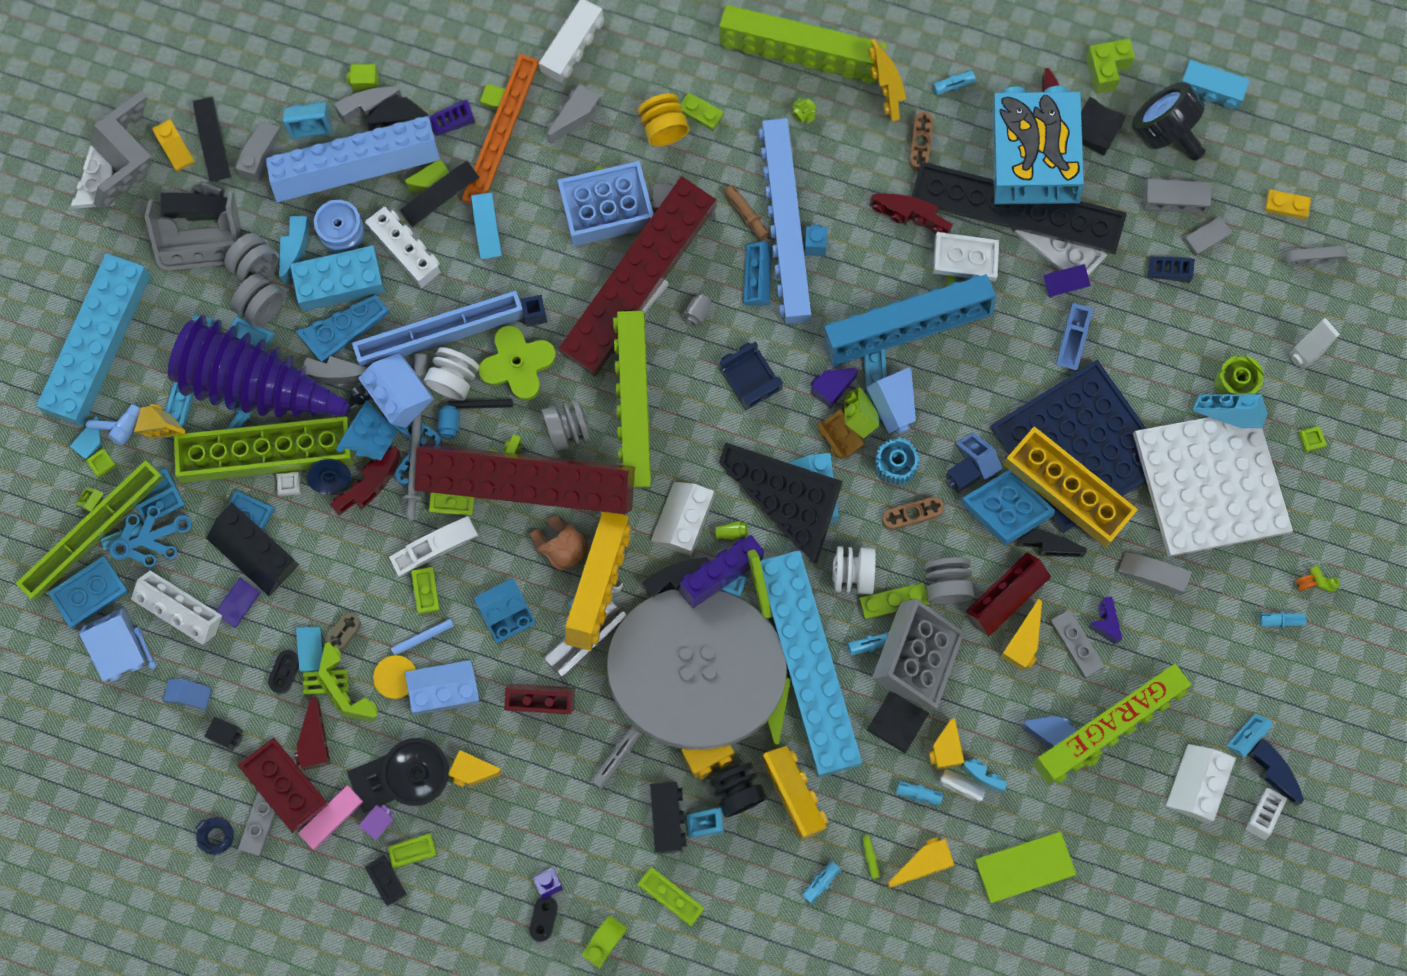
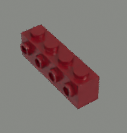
(1008, 594)

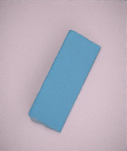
(757, 274)

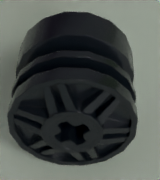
(738, 790)

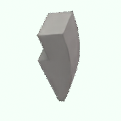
(364, 102)
(334, 372)
(1154, 573)

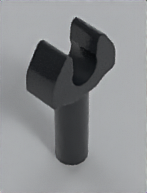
(358, 396)

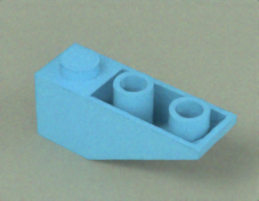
(1233, 409)

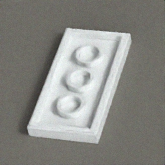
(1061, 253)

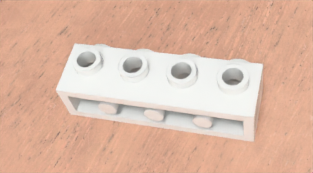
(571, 41)
(403, 247)
(176, 607)

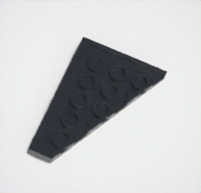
(789, 494)

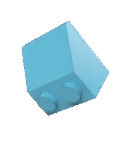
(307, 120)

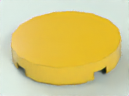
(390, 677)

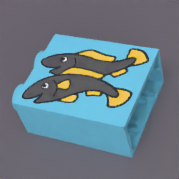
(1037, 146)

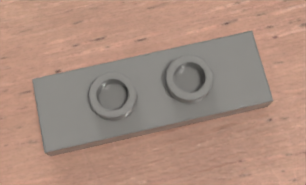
(1077, 643)
(257, 827)

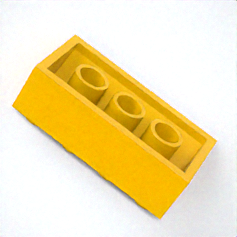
(794, 793)

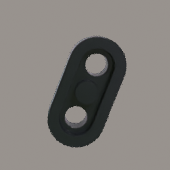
(283, 672)
(544, 919)

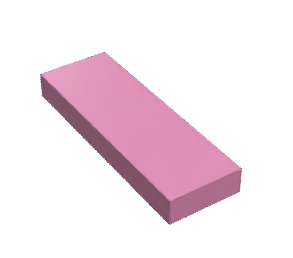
(330, 817)

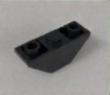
(394, 111)

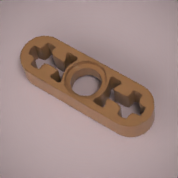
(927, 134)
(895, 512)

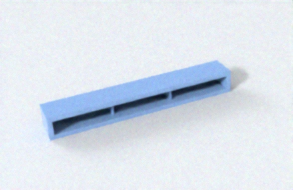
(440, 329)

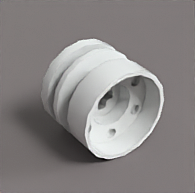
(451, 373)
(854, 570)

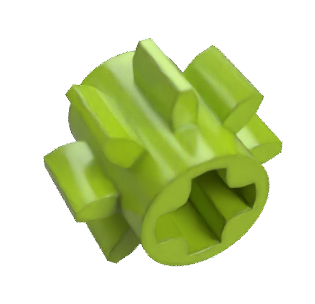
(804, 110)

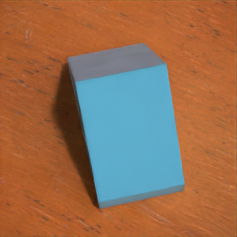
(705, 823)

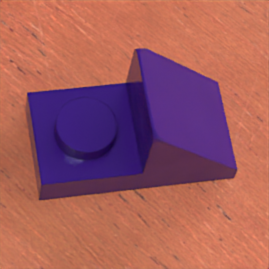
(1108, 627)

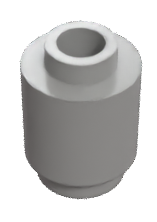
(697, 310)

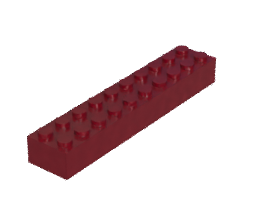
(639, 273)
(525, 478)

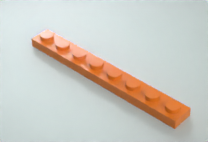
(502, 126)

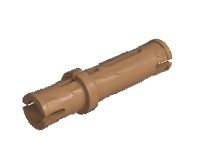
(752, 219)

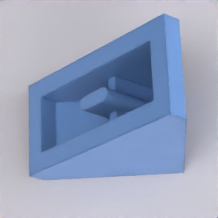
(187, 693)

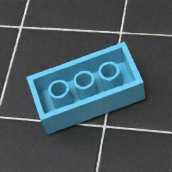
(337, 278)

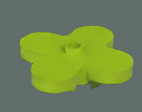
(523, 376)

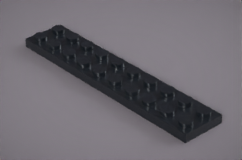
(974, 198)

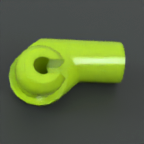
(1324, 583)

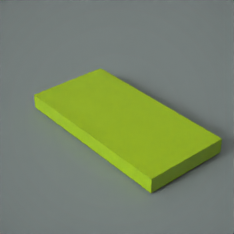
(1025, 867)

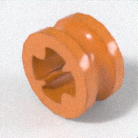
(1305, 583)

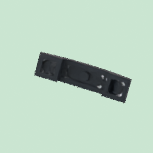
(439, 193)

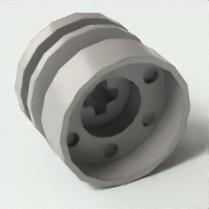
(566, 425)
(949, 585)

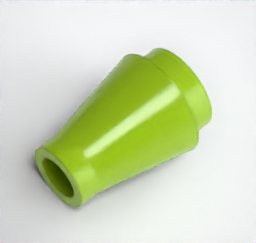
(732, 531)

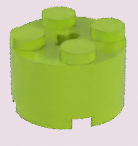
(1239, 367)

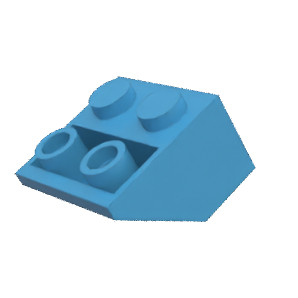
(504, 610)

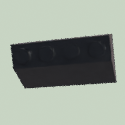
(251, 549)

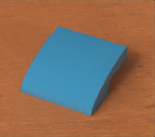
(163, 496)

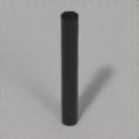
(492, 403)

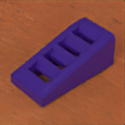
(449, 112)

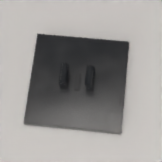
(368, 784)

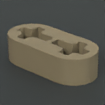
(339, 629)

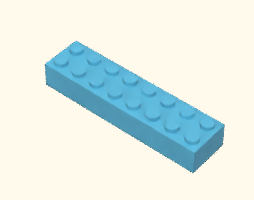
(94, 340)

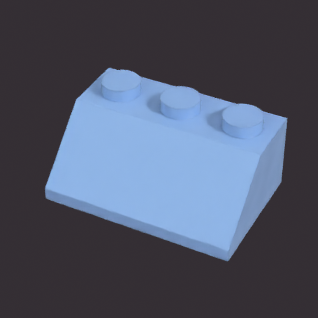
(396, 389)
(442, 687)

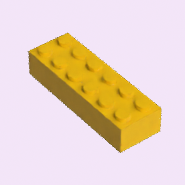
(1070, 487)
(597, 581)

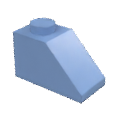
(981, 454)
(1049, 730)

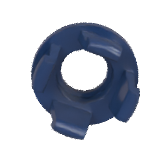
(203, 830)

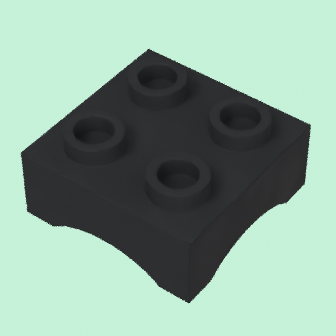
(1099, 125)
(897, 722)

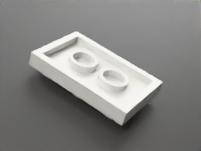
(965, 256)

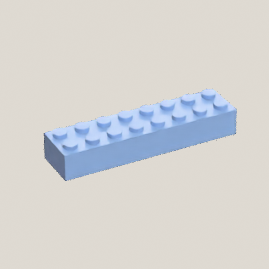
(352, 159)

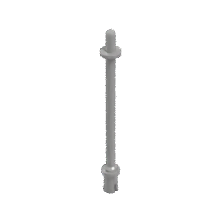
(420, 369)

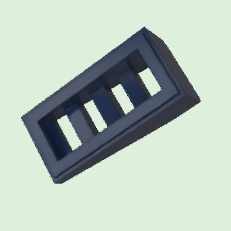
(1170, 275)

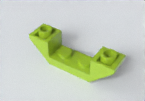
(363, 709)

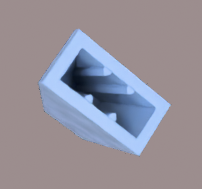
(895, 400)

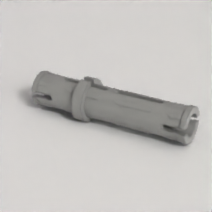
(610, 765)

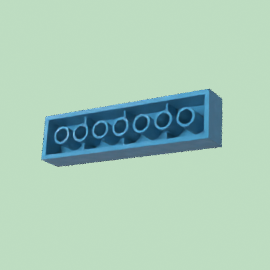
(909, 319)

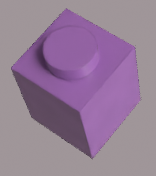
(377, 821)

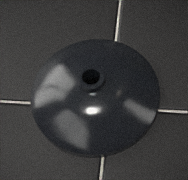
(400, 770)

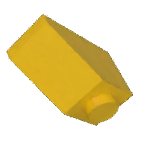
(173, 145)
(947, 748)
(471, 770)

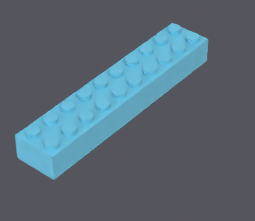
(810, 666)

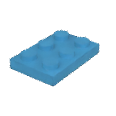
(88, 592)

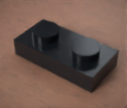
(385, 880)

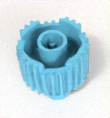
(896, 473)

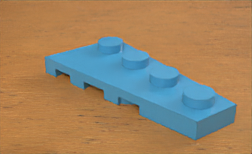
(337, 332)

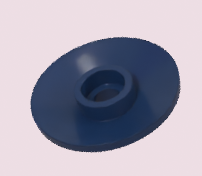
(328, 476)

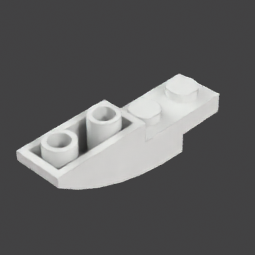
(433, 545)

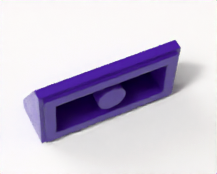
(1067, 280)
(237, 602)

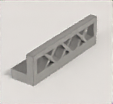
(564, 657)

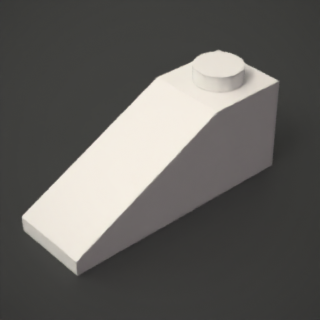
(1314, 344)

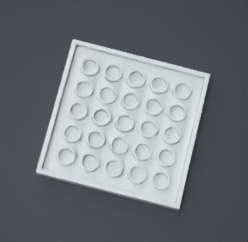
(1211, 485)

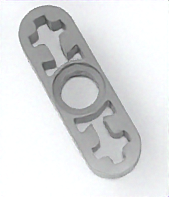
(1316, 256)

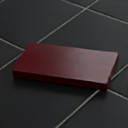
(282, 785)

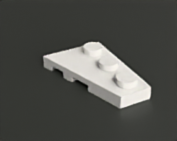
(95, 173)

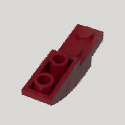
(903, 208)
(376, 477)

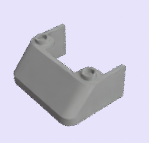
(192, 247)

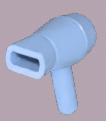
(121, 429)

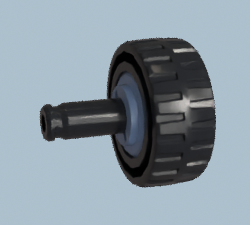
(1170, 118)

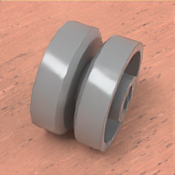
(251, 256)
(257, 300)

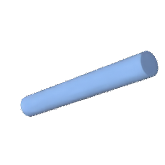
(422, 637)

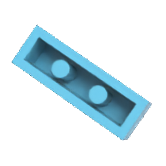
(1216, 84)

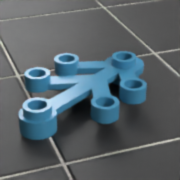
(146, 538)

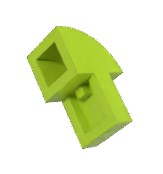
(604, 941)

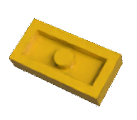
(1287, 204)

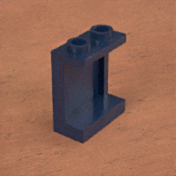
(750, 375)

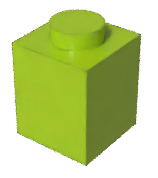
(363, 77)

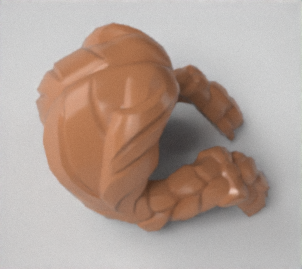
(563, 550)

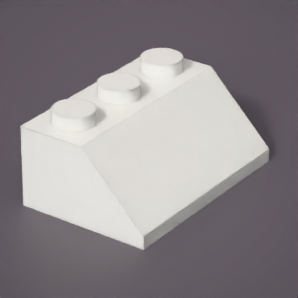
(683, 517)
(1200, 783)

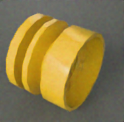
(663, 120)

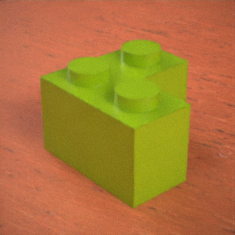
(1104, 62)

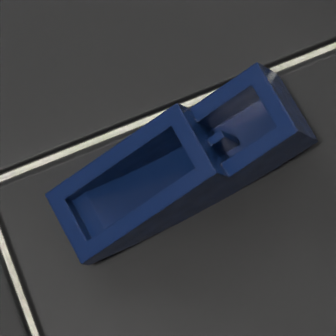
(1276, 771)

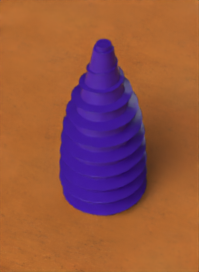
(245, 374)

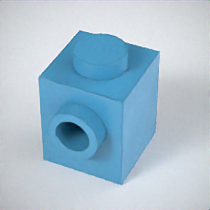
(815, 240)

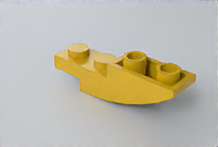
(888, 79)

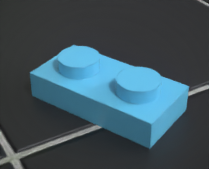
(1249, 735)

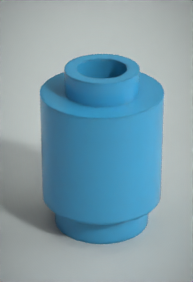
(448, 422)

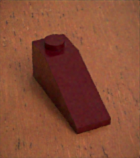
(312, 741)

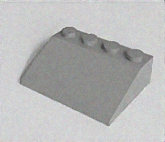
(918, 654)

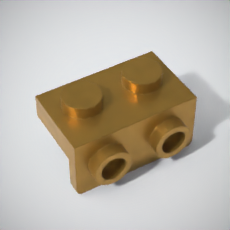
(842, 439)

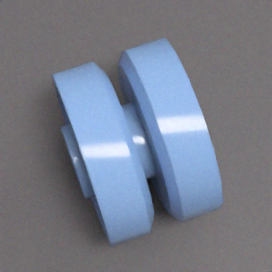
(339, 226)

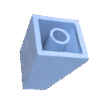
(113, 645)

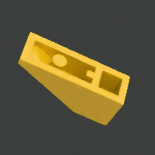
(157, 423)
(1025, 642)
(929, 860)

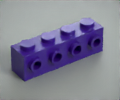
(719, 572)

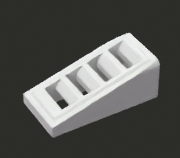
(1259, 826)

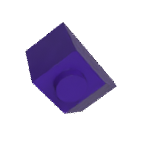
(832, 385)

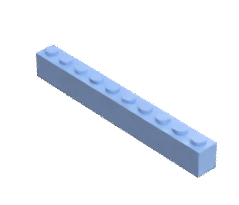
(786, 221)

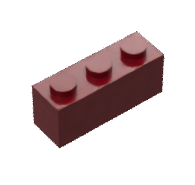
(539, 698)

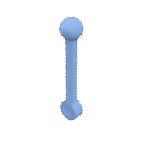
(151, 664)

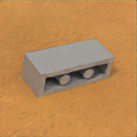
(1177, 195)

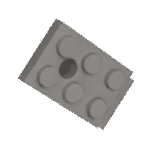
(120, 150)

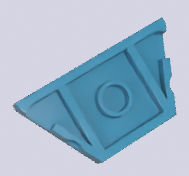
(368, 434)

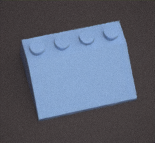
(605, 203)

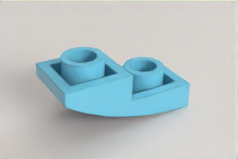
(977, 771)

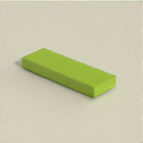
(759, 584)
(671, 896)

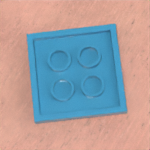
(1007, 507)

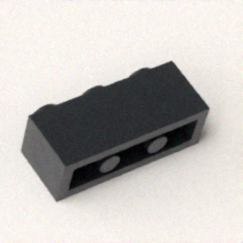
(667, 818)

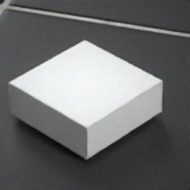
(288, 483)

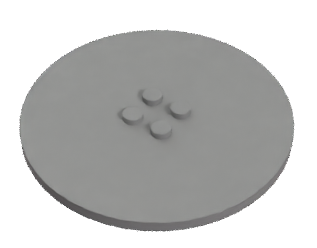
(696, 672)

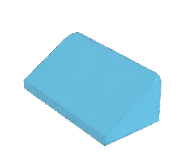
(309, 648)

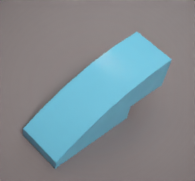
(486, 225)
(293, 246)

